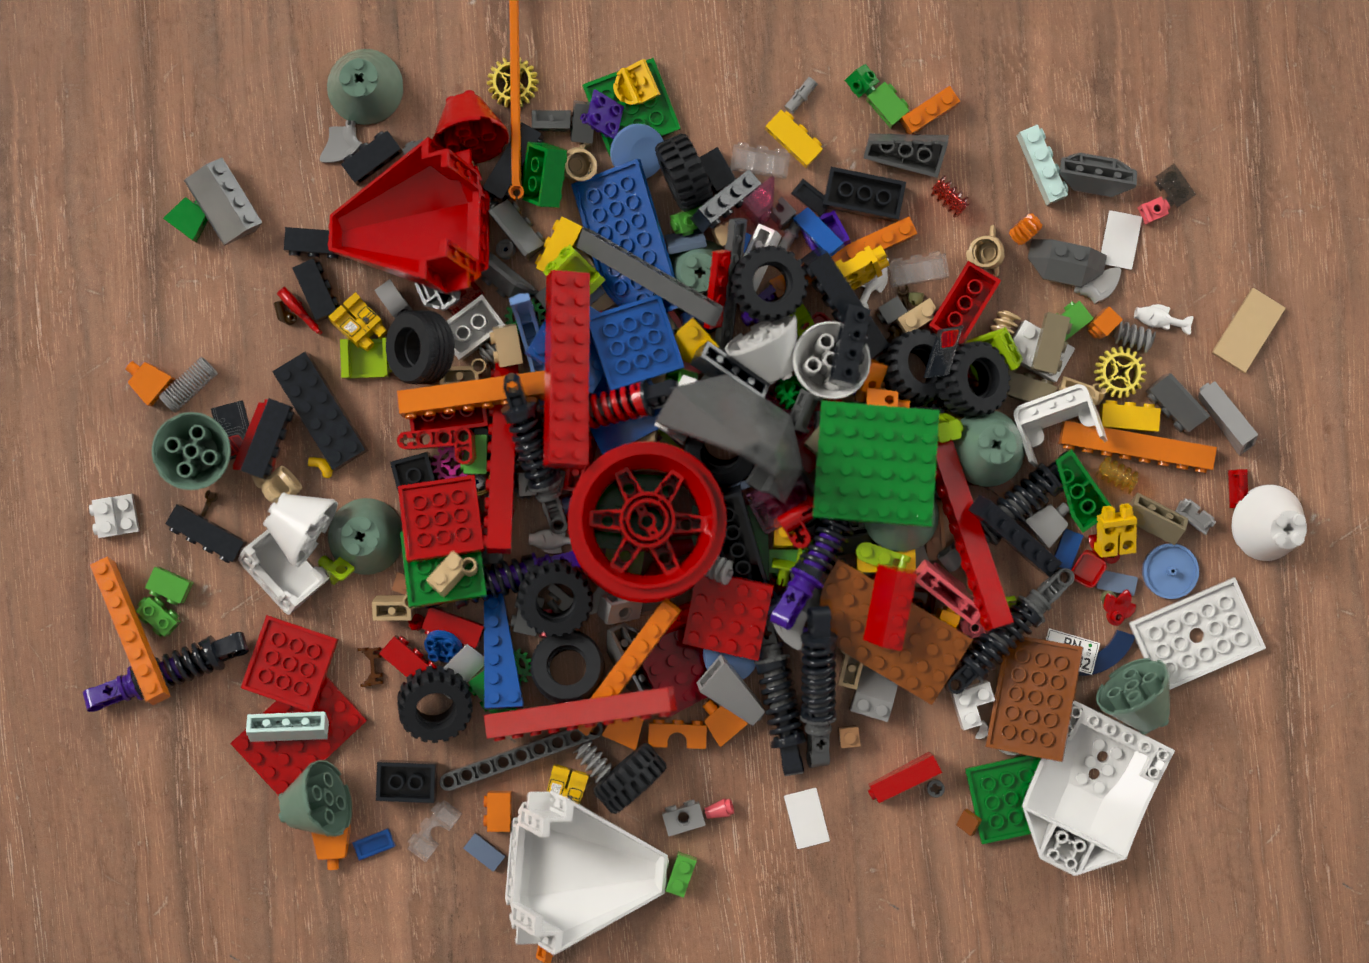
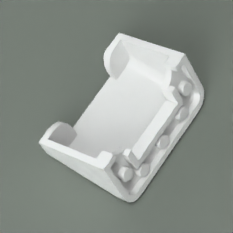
(278, 578)

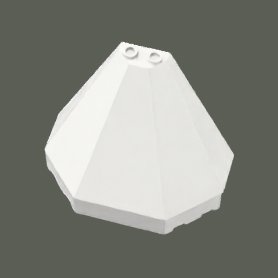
(574, 872)

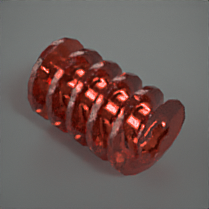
(949, 196)

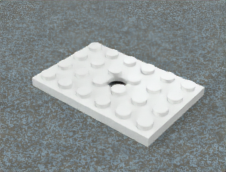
(1226, 629)

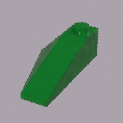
(1081, 491)

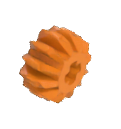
(1025, 229)

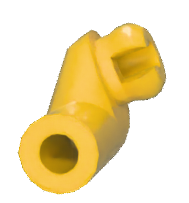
(322, 464)

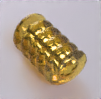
(1118, 474)

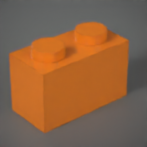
(1103, 323)
(498, 811)

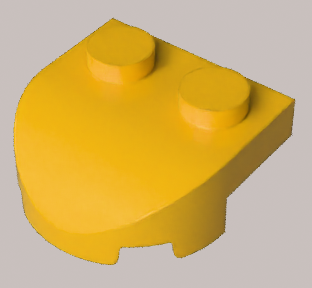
(635, 84)
(690, 338)

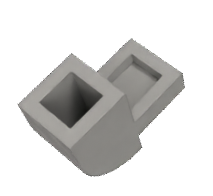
(392, 299)

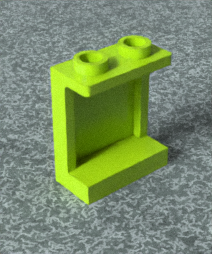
(572, 261)
(1004, 343)
(362, 363)

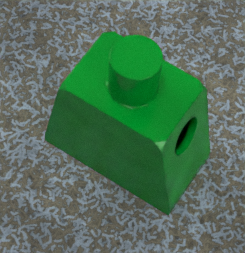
(188, 219)

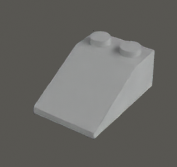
(873, 695)

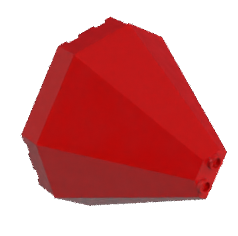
(419, 220)

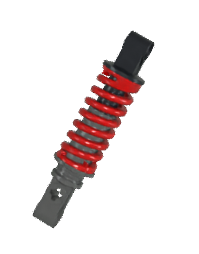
(640, 402)

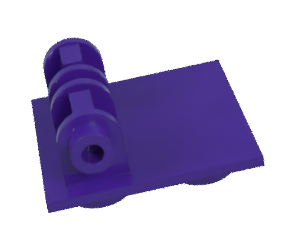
(603, 114)

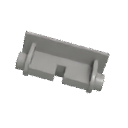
(1200, 521)

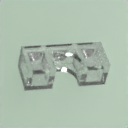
(423, 843)

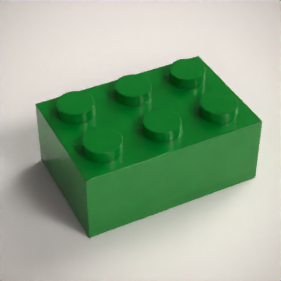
(544, 174)

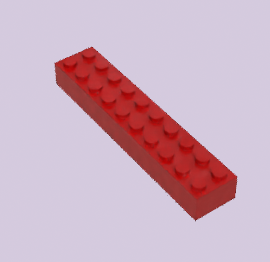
(566, 369)

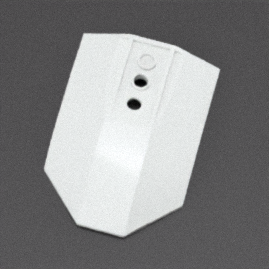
(1086, 820)

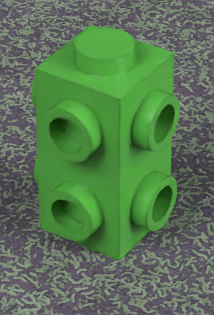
(682, 223)
(153, 611)

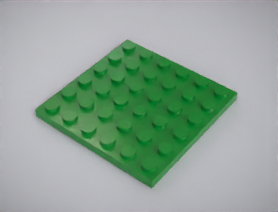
(876, 464)

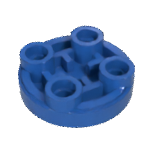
(442, 645)

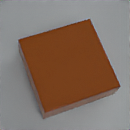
(968, 822)

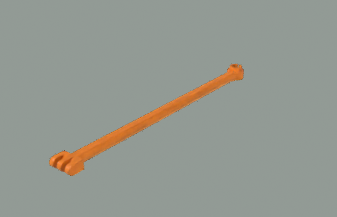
(515, 100)

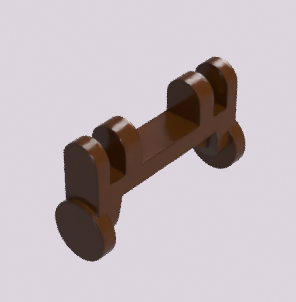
(371, 678)

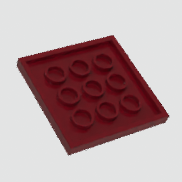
(676, 667)

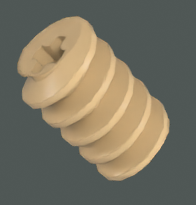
(1005, 319)

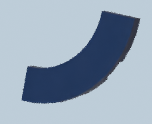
(1112, 652)

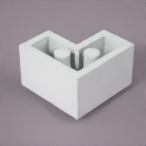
(967, 703)

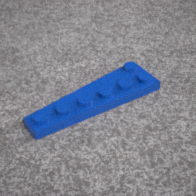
(500, 668)

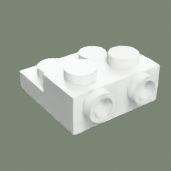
(114, 516)

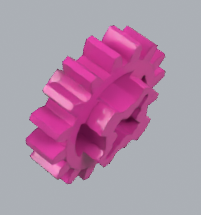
(441, 463)

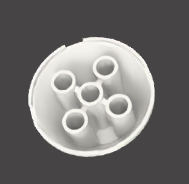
(767, 348)
(814, 359)
(1268, 523)
(297, 524)

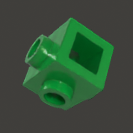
(862, 81)

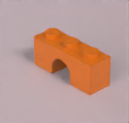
(930, 110)
(694, 732)

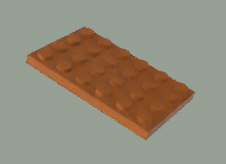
(1035, 698)

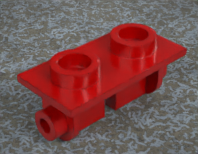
(1237, 486)

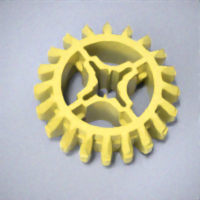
(504, 76)
(1133, 363)

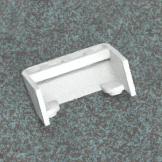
(1054, 409)

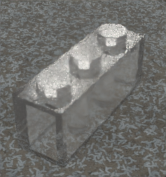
(760, 160)
(918, 269)

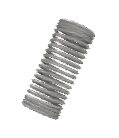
(181, 385)

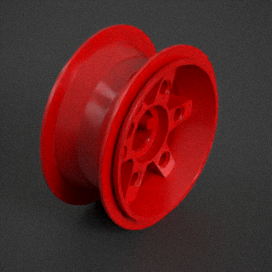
(680, 470)

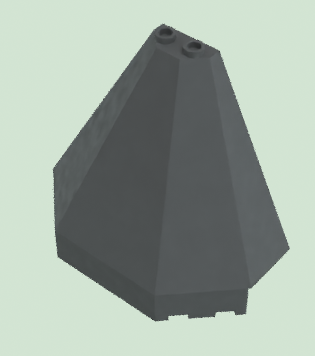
(741, 421)

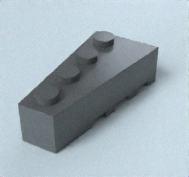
(908, 151)

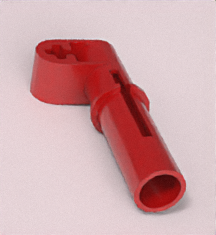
(796, 517)

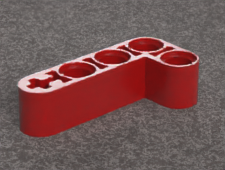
(436, 442)

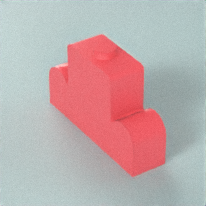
(947, 589)

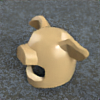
(580, 163)
(987, 252)
(280, 481)

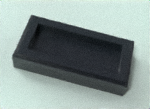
(809, 197)

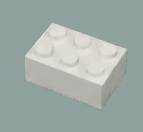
(472, 326)
(1026, 342)

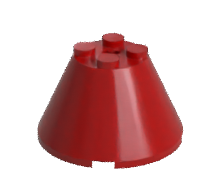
(471, 125)

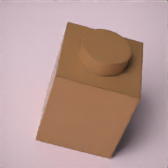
(849, 736)

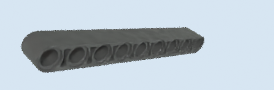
(649, 276)
(514, 761)

